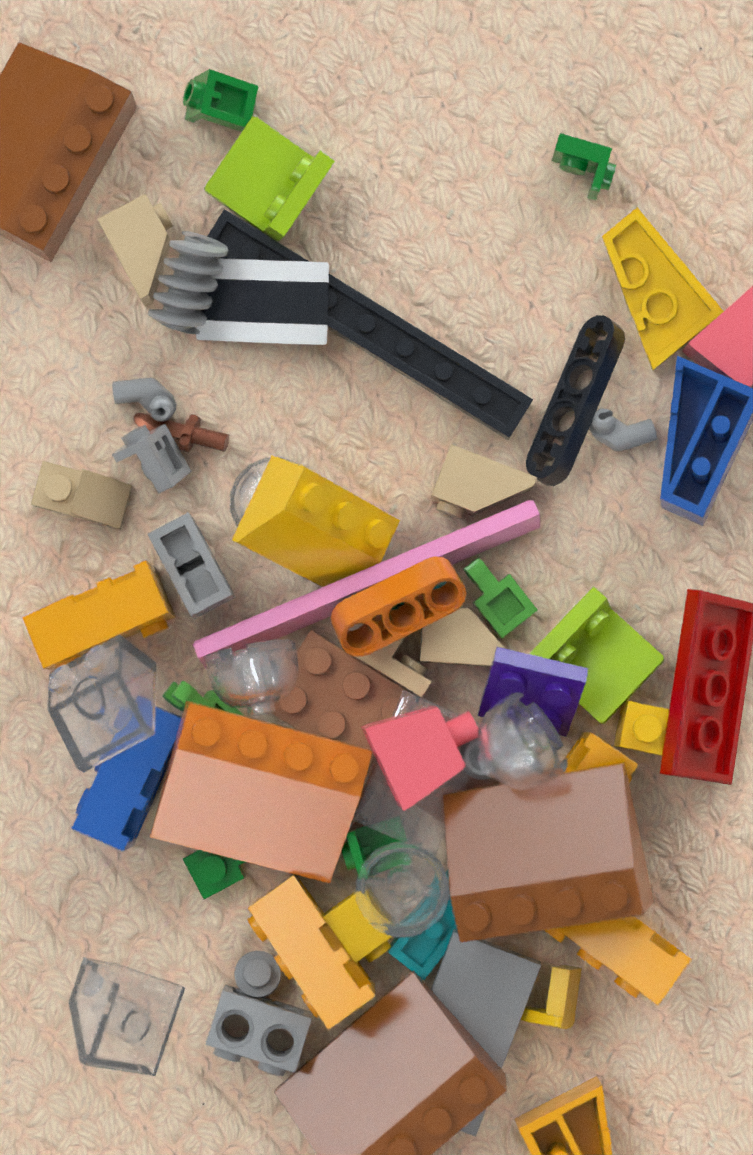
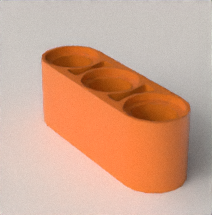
(420, 608)

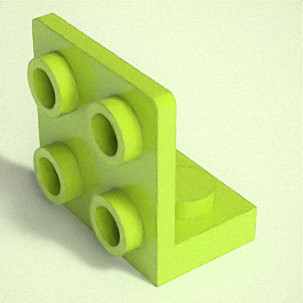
(267, 178)
(606, 645)

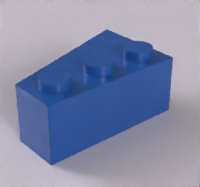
(127, 787)

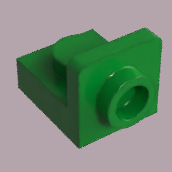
(220, 99)
(579, 156)

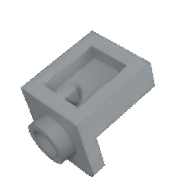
(158, 455)

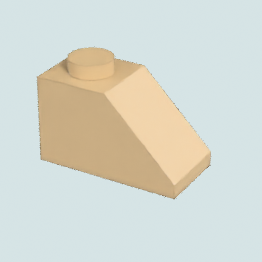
(139, 242)
(476, 483)
(458, 640)

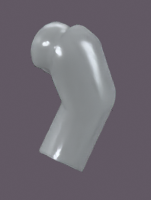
(149, 394)
(617, 434)

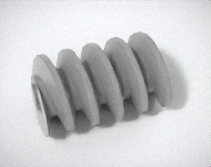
(189, 282)

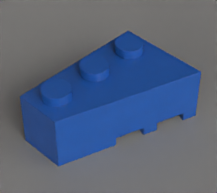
(704, 436)

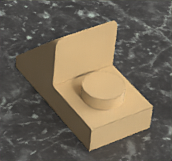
(81, 494)
(406, 672)

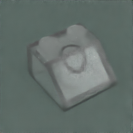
(103, 701)

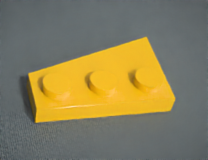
(658, 288)

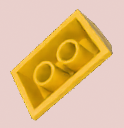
(313, 525)

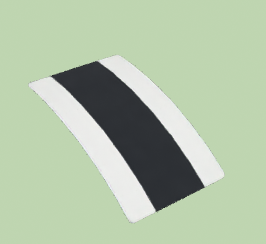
(268, 303)

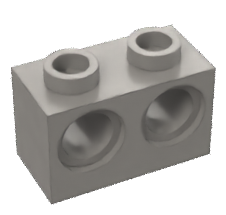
(191, 565)
(263, 1017)

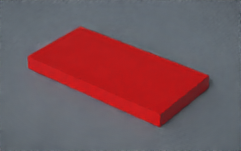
(708, 688)

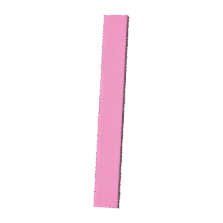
(321, 602)

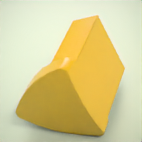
(561, 999)

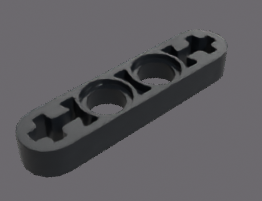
(582, 402)

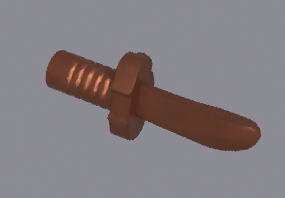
(188, 433)

